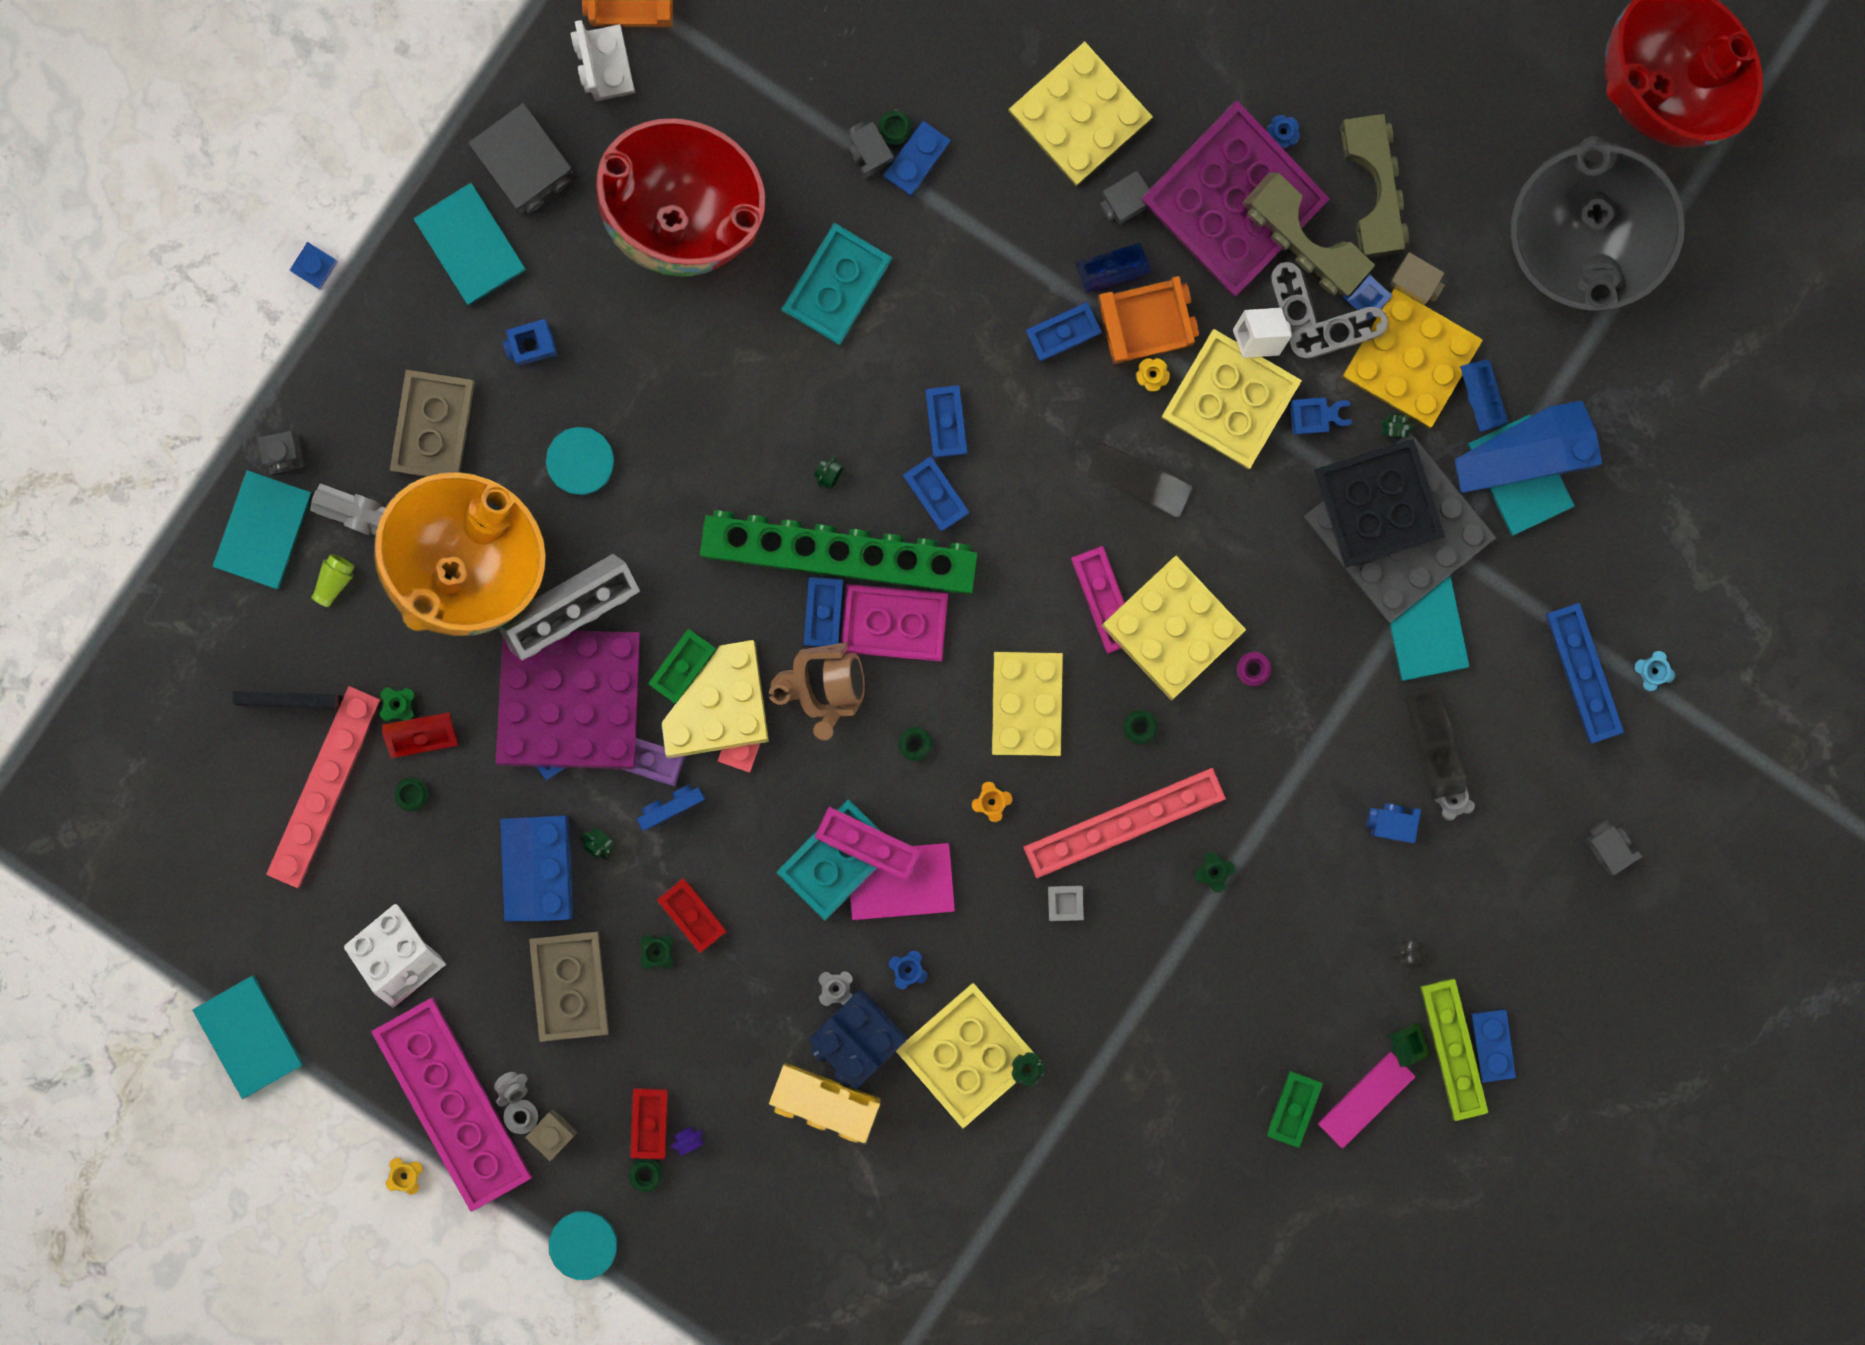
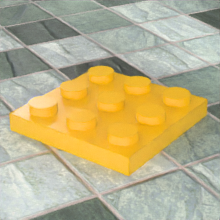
(1414, 360)

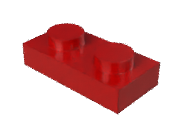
(420, 735)
(692, 915)
(649, 1123)

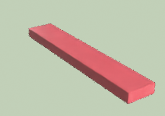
(1124, 823)

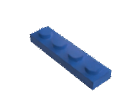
(1584, 673)

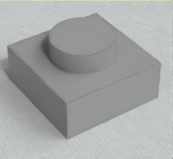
(1065, 903)

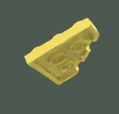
(720, 706)

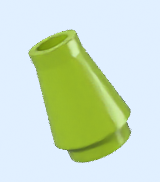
(333, 577)

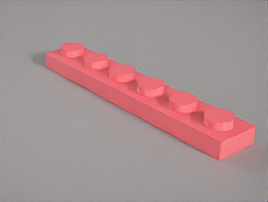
(324, 787)

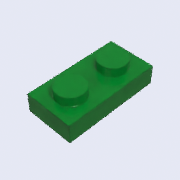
(682, 666)
(1294, 1109)

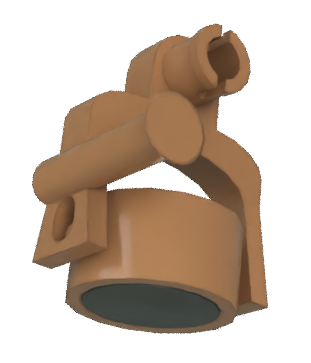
(842, 683)

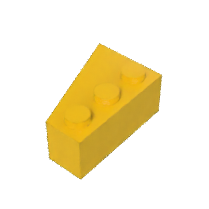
(824, 1103)

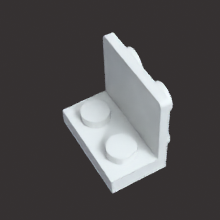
(605, 61)
(393, 956)

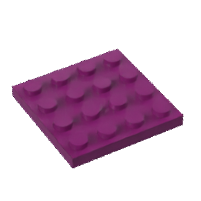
(1205, 191)
(571, 703)

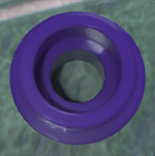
(687, 1140)

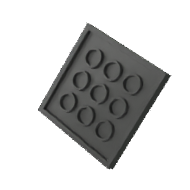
(1406, 576)

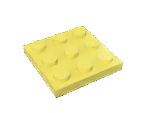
(1080, 114)
(1231, 399)
(1173, 627)
(965, 1055)

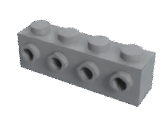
(569, 606)

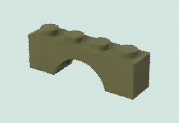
(1367, 143)
(1277, 207)

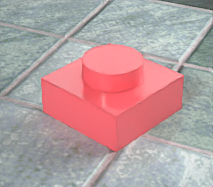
(740, 757)

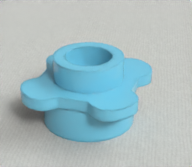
(1657, 661)

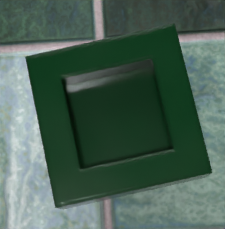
(1409, 1044)

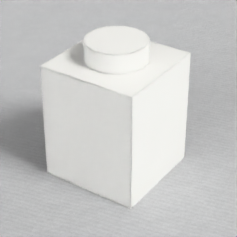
(1262, 332)

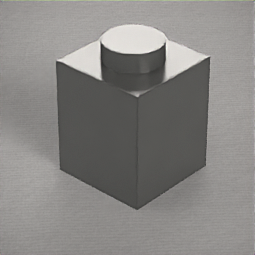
(1123, 198)

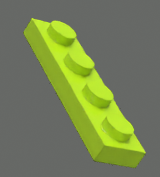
(1454, 1049)

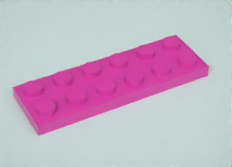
(451, 1104)

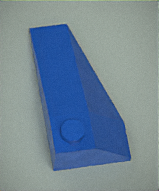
(1542, 446)

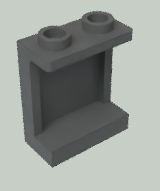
(522, 159)

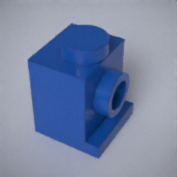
(537, 331)
(1393, 823)

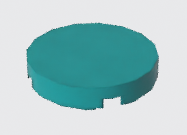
(580, 461)
(583, 1245)

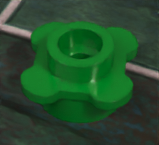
(390, 697)

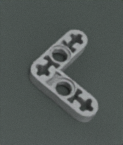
(1309, 324)

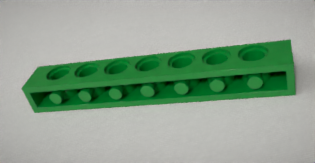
(716, 546)

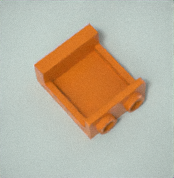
(629, 13)
(1148, 320)

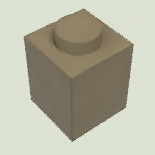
(1417, 279)
(551, 1134)

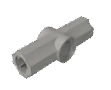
(354, 511)

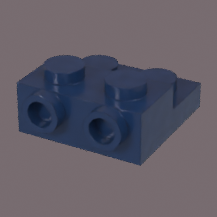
(857, 1040)

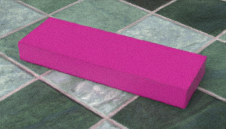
(1099, 590)
(868, 844)
(1366, 1100)

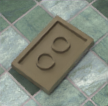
(431, 424)
(569, 986)

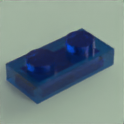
(1113, 267)

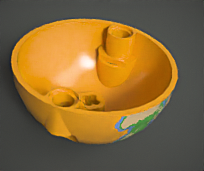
(435, 532)

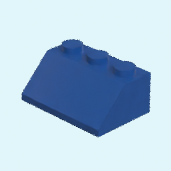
(536, 868)

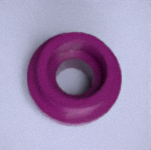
(1263, 663)

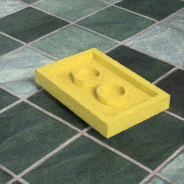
(1027, 704)

